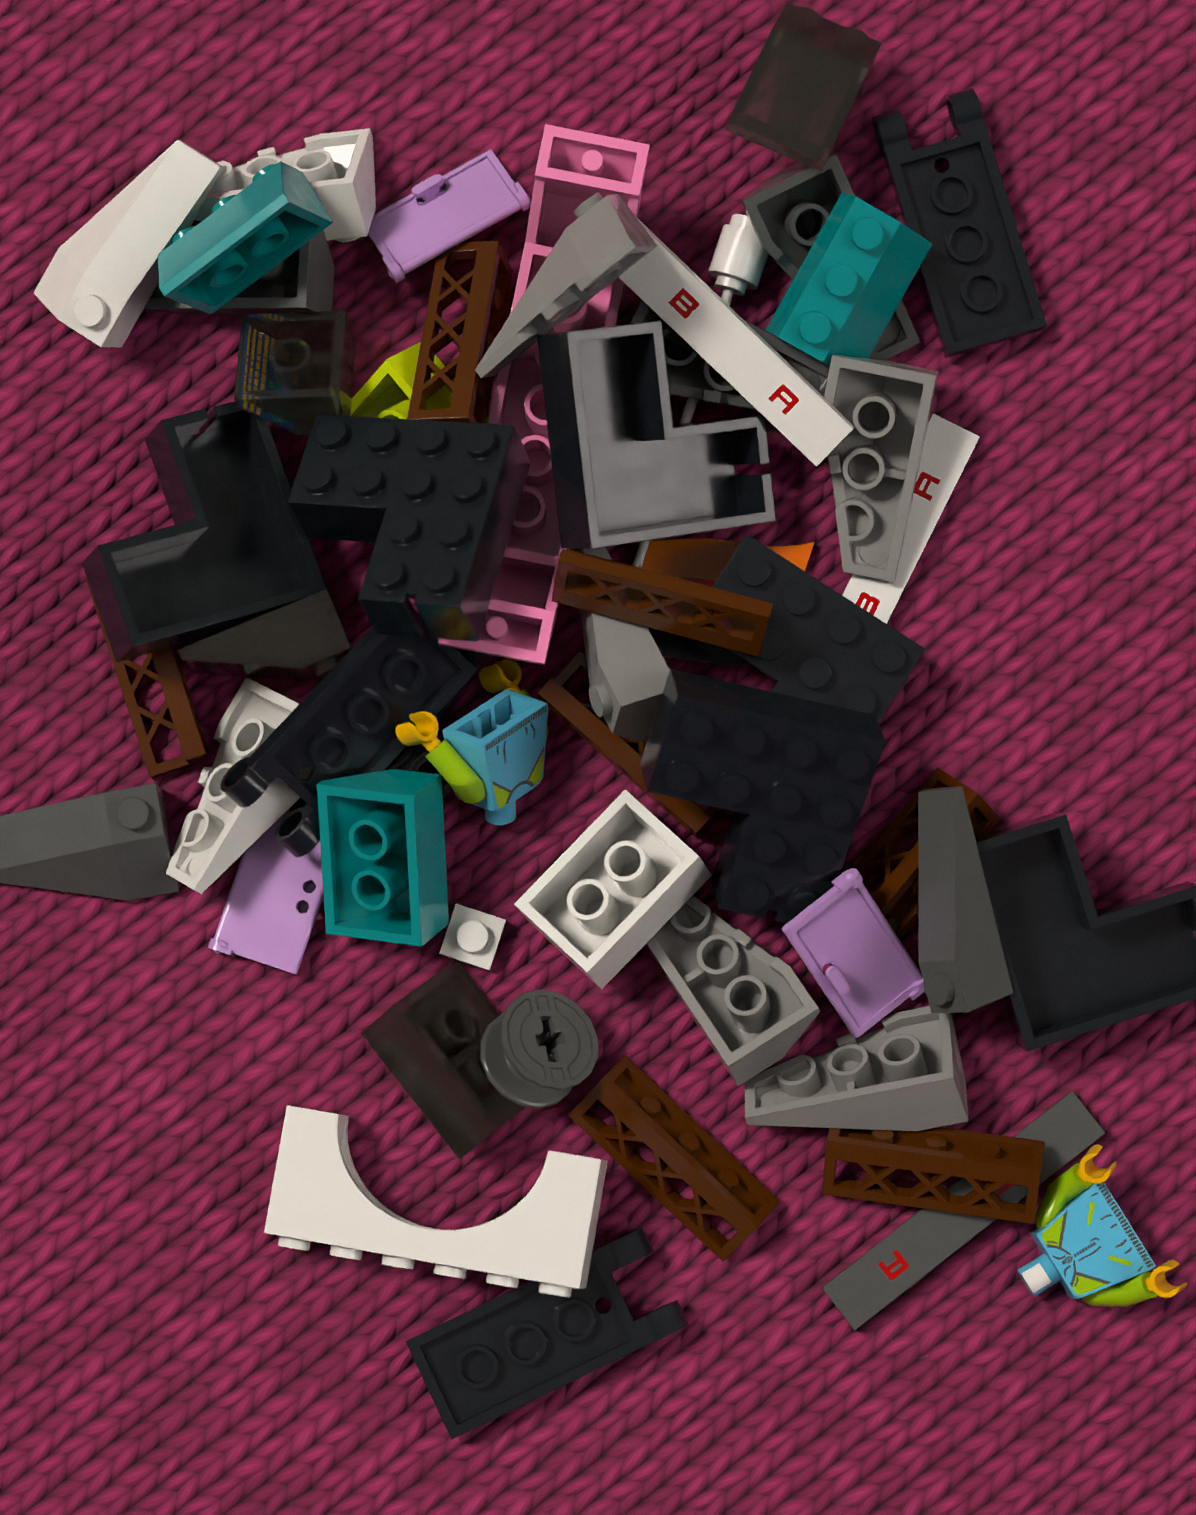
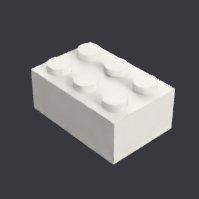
(613, 889)

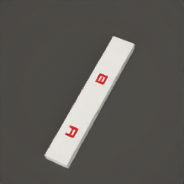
(737, 352)
(940, 467)

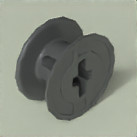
(539, 1049)

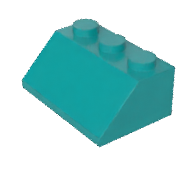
(241, 239)
(849, 282)
(384, 856)

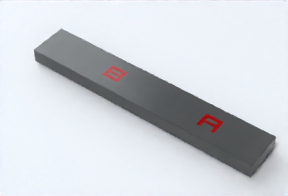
(934, 1235)

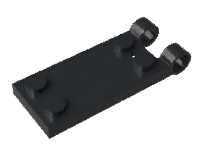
(976, 262)
(349, 724)
(535, 1341)

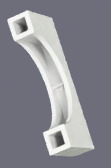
(326, 1202)

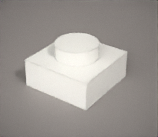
(472, 937)

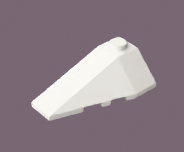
(337, 169)
(111, 262)
(220, 828)

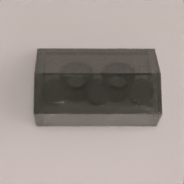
(434, 1053)

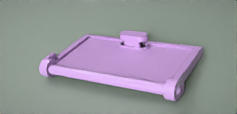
(470, 202)
(263, 903)
(867, 961)

